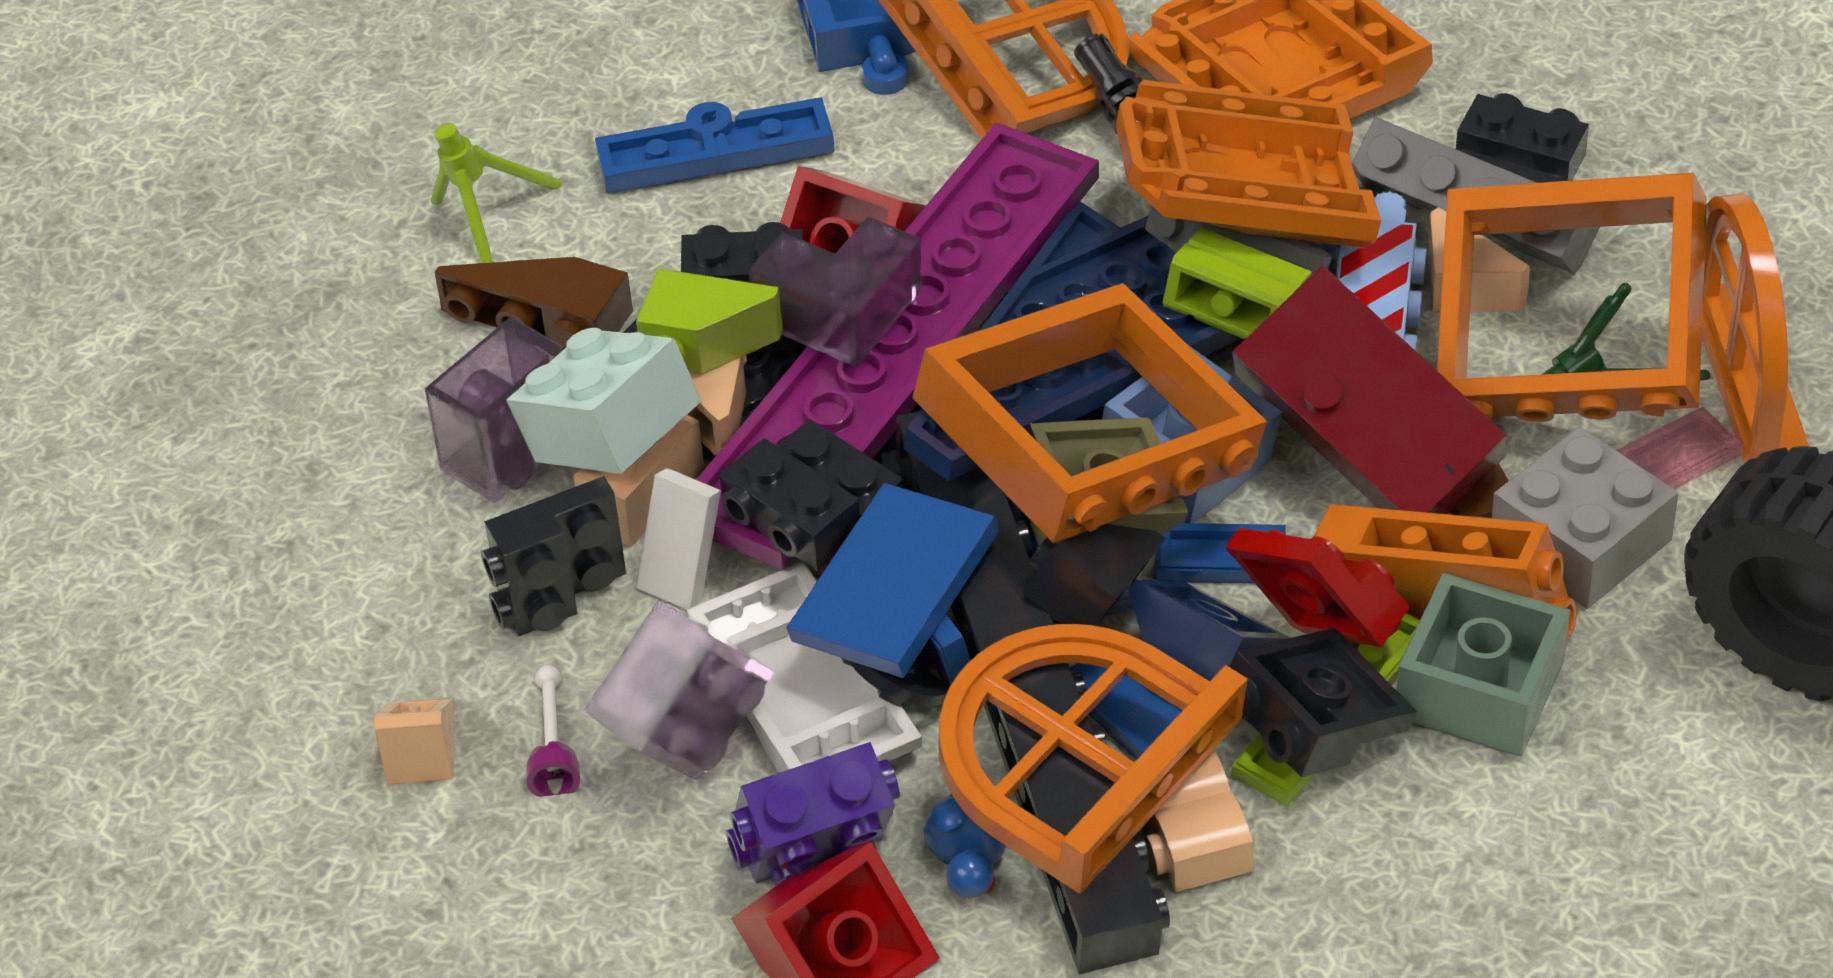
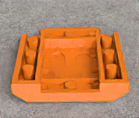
(1315, 52)
(1246, 162)

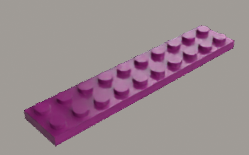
(973, 249)

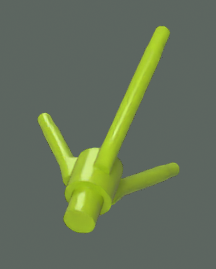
(464, 165)

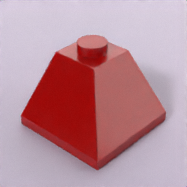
(837, 923)

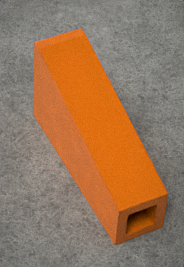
(1424, 545)

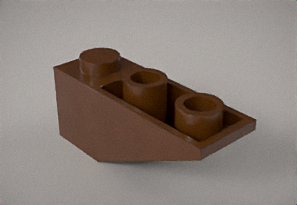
(545, 294)

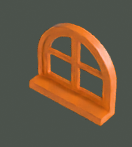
(978, 79)
(1747, 328)
(1140, 786)

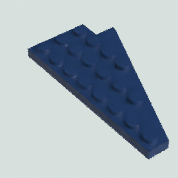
(1076, 260)

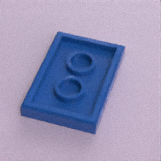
(893, 579)

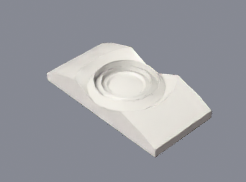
(813, 698)

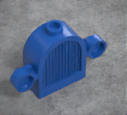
(858, 34)

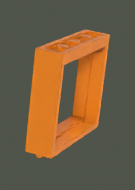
(1572, 206)
(962, 372)

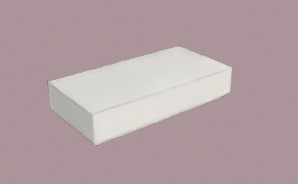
(678, 538)

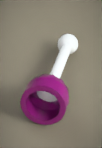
(554, 754)

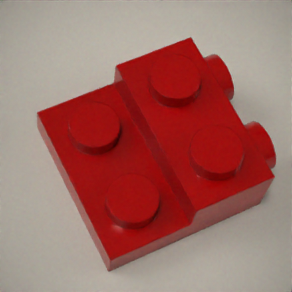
(1319, 587)

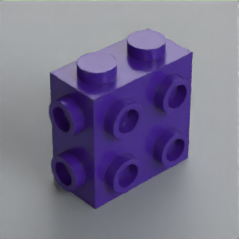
(811, 813)

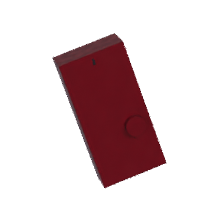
(1368, 400)

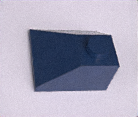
(1194, 625)

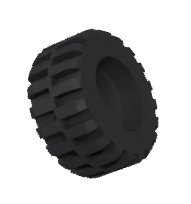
(1767, 568)

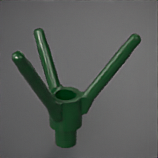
(1583, 354)

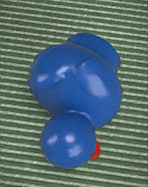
(962, 847)

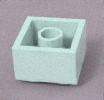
(603, 400)

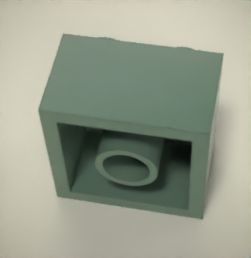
(1483, 663)

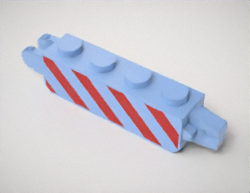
(1388, 268)

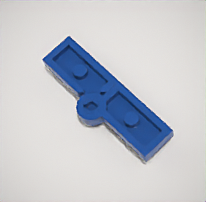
(714, 144)

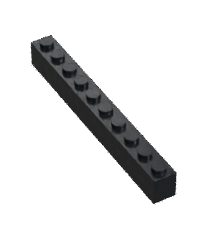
(1119, 911)

